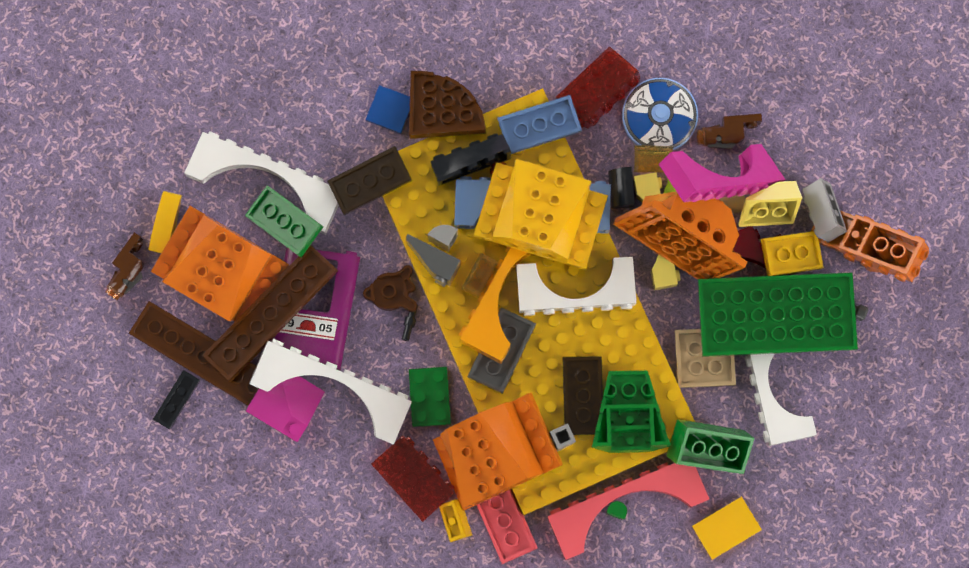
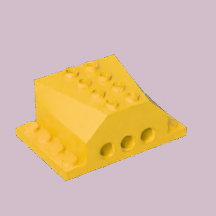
(541, 213)

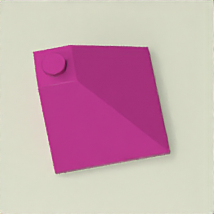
(287, 406)

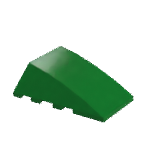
(629, 415)

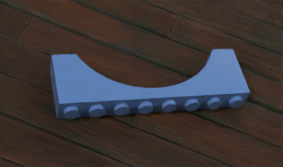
(472, 193)

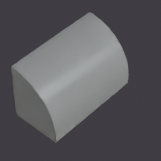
(443, 236)

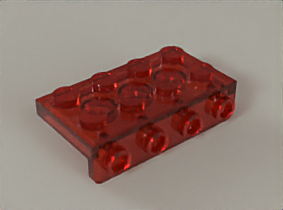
(601, 86)
(413, 477)

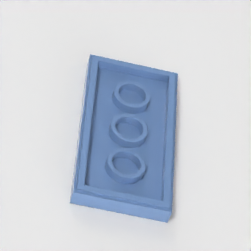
(540, 124)

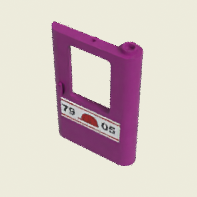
(323, 332)

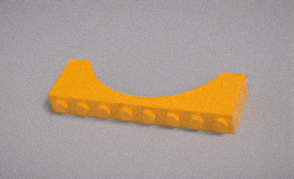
(484, 329)

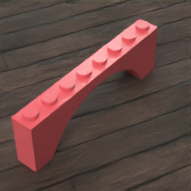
(573, 523)

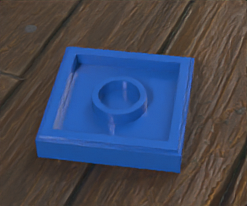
(389, 109)

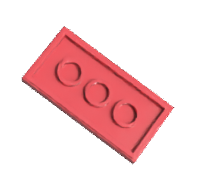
(507, 526)

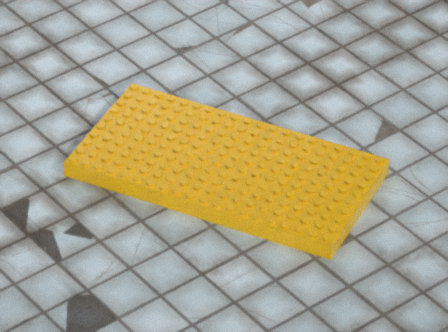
(617, 335)

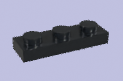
(176, 399)

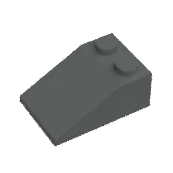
(438, 263)

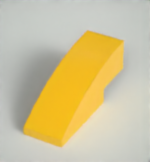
(165, 221)

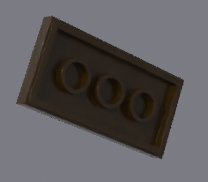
(369, 180)
(582, 393)

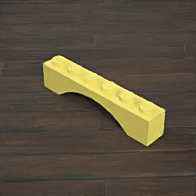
(663, 271)

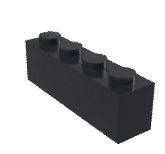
(470, 159)

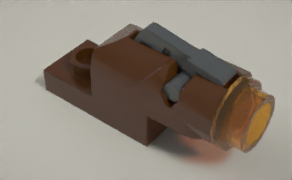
(729, 133)
(129, 269)

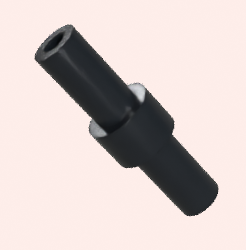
(409, 323)

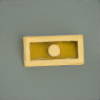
(455, 520)

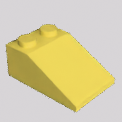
(772, 205)

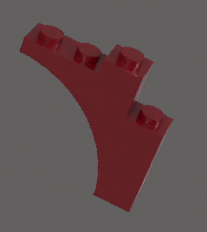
(750, 247)

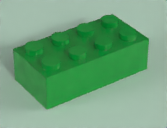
(710, 446)

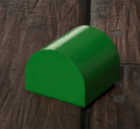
(617, 509)

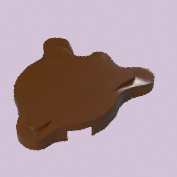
(392, 290)

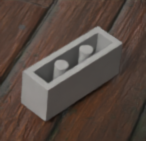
(824, 210)

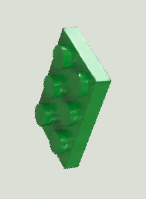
(429, 397)

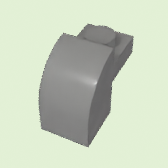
(562, 437)

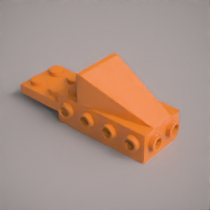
(880, 247)

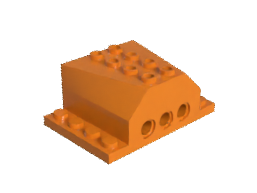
(688, 234)
(216, 265)
(497, 451)

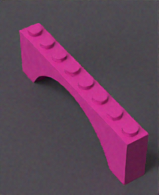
(698, 183)

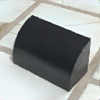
(621, 188)

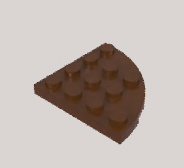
(442, 107)

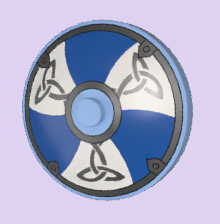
(660, 113)

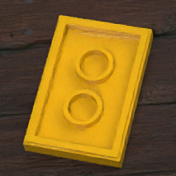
(792, 253)
(726, 528)

